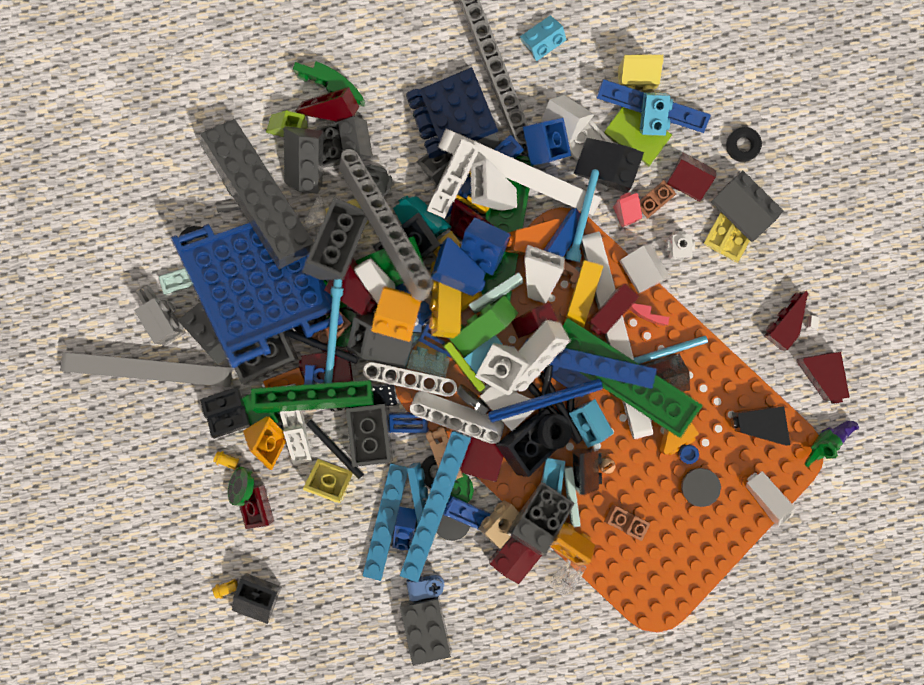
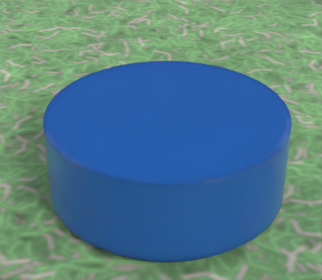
(688, 454)

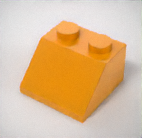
(396, 314)
(573, 545)

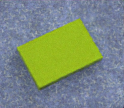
(626, 131)

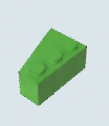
(484, 326)

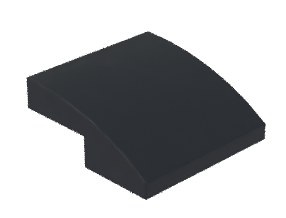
(225, 412)

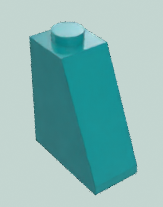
(411, 206)

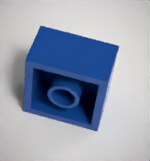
(547, 141)
(485, 245)

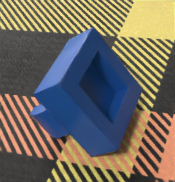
(311, 374)

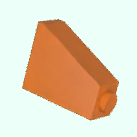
(535, 236)

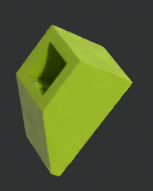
(285, 118)

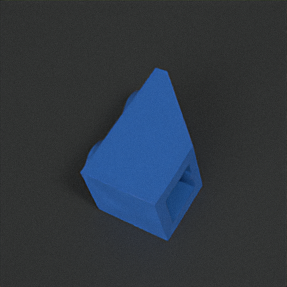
(404, 528)

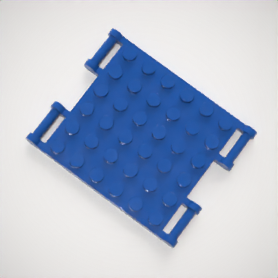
(247, 292)

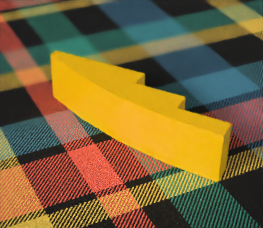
(584, 292)

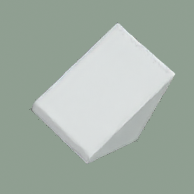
(812, 322)

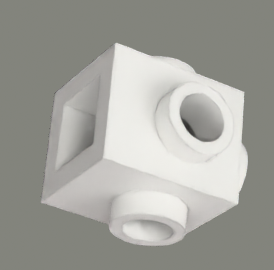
(679, 252)

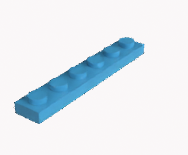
(385, 522)

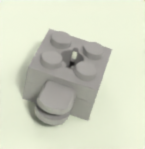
(158, 317)

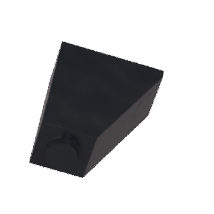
(763, 423)

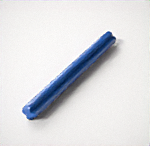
(545, 400)

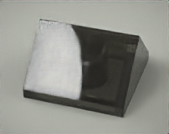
(672, 370)

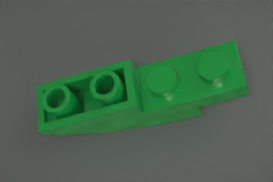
(328, 77)

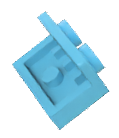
(544, 37)

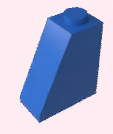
(457, 269)

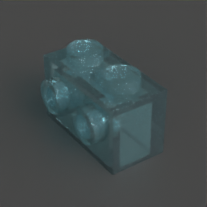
(428, 363)

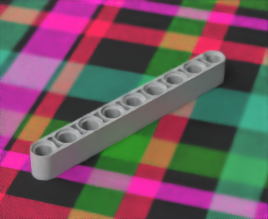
(495, 58)
(385, 225)
(146, 369)

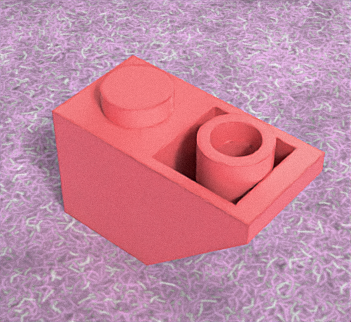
(628, 209)

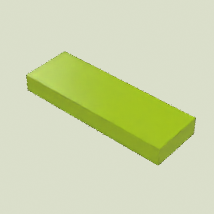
(464, 367)

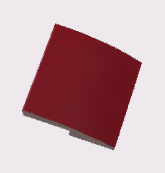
(482, 460)

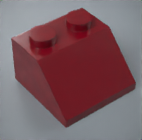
(514, 560)

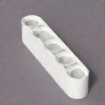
(401, 375)
(456, 417)

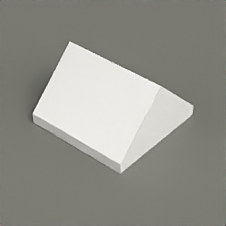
(574, 115)
(644, 268)
(502, 368)

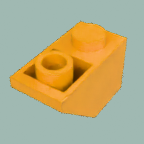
(671, 442)

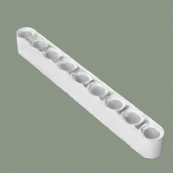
(524, 173)

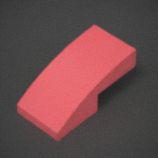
(643, 312)

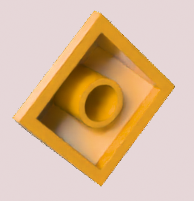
(265, 441)

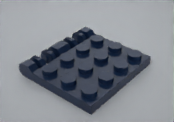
(452, 105)

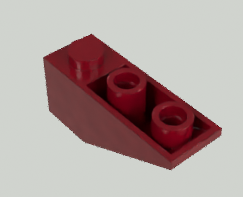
(788, 325)

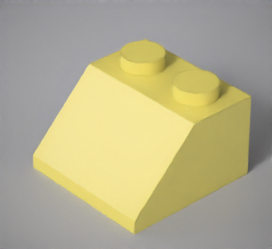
(641, 72)

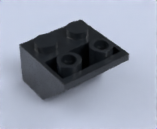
(255, 598)

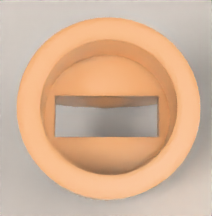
(606, 461)

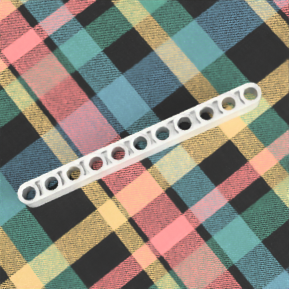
(617, 336)

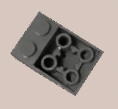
(343, 135)
(377, 346)
(541, 519)

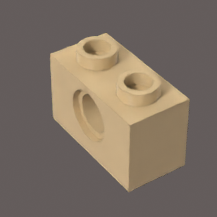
(490, 528)

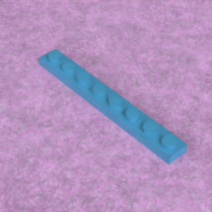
(435, 505)

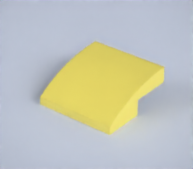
(727, 239)

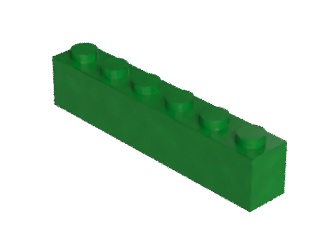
(312, 396)

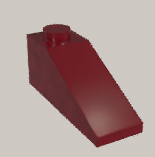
(330, 106)

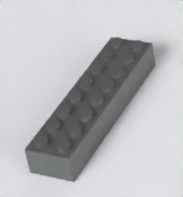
(256, 193)

